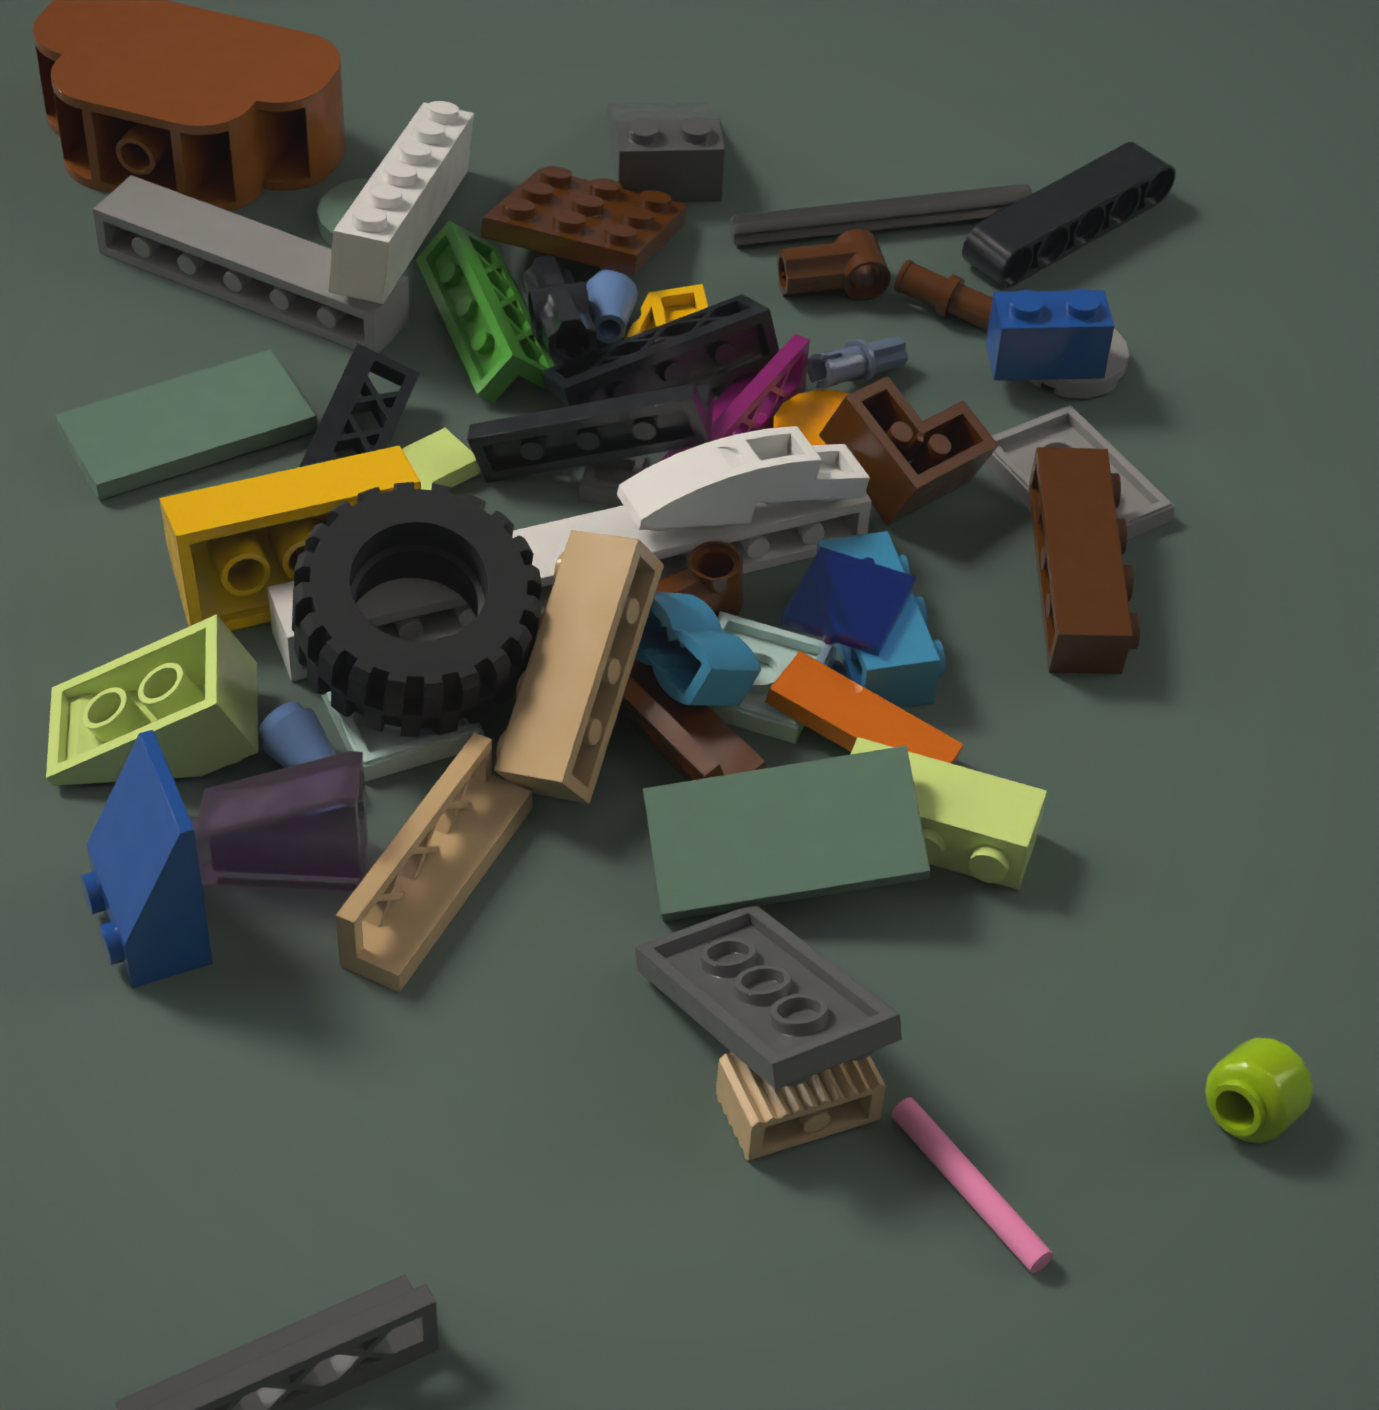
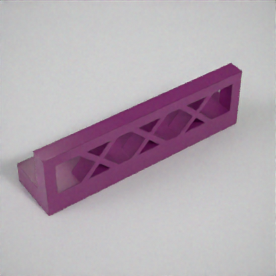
(756, 397)

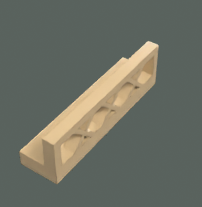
(430, 868)

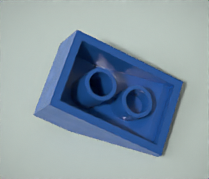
(147, 873)

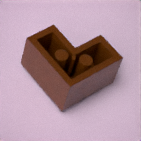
(908, 457)

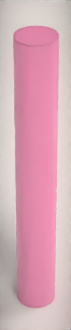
(972, 1185)

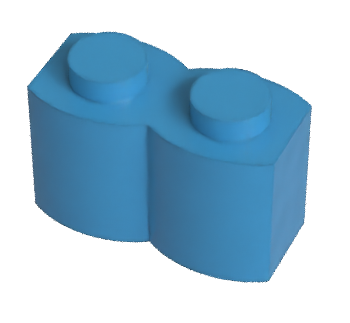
(693, 654)

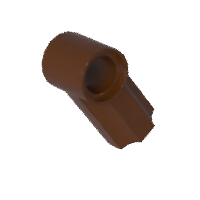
(848, 264)
(712, 575)

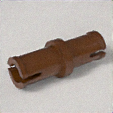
(945, 294)

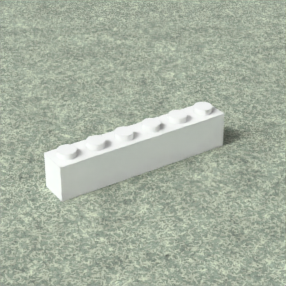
(400, 203)

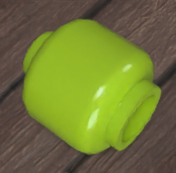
(1259, 1090)

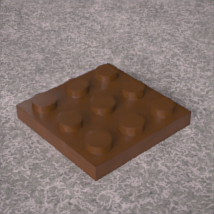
(585, 220)

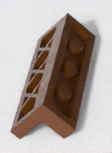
(685, 735)

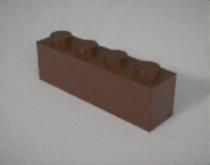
(1081, 561)

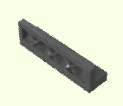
(309, 1357)

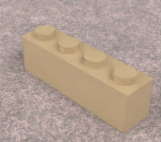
(579, 666)

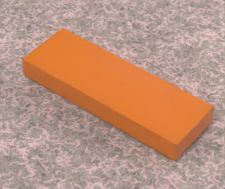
(847, 710)

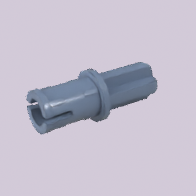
(856, 361)

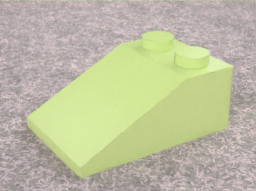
(187, 687)

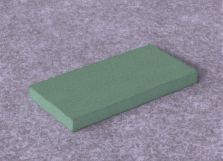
(185, 424)
(785, 833)

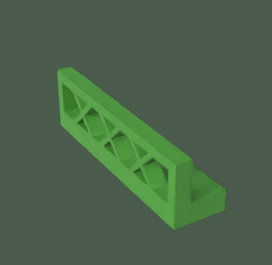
(482, 311)

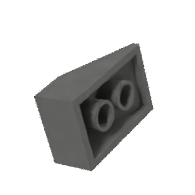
(668, 149)

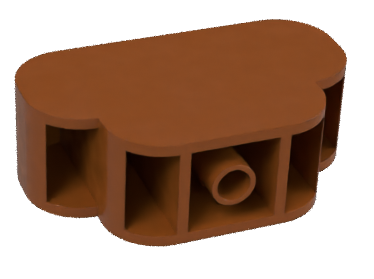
(188, 99)

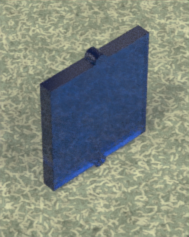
(849, 601)

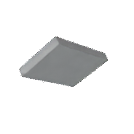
(1013, 461)

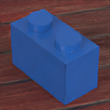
(1049, 335)

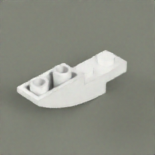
(728, 476)

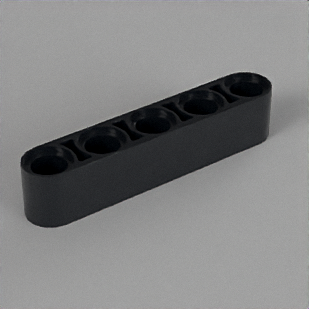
(1068, 214)

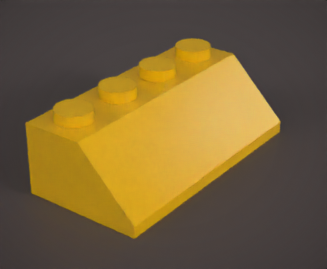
(248, 533)

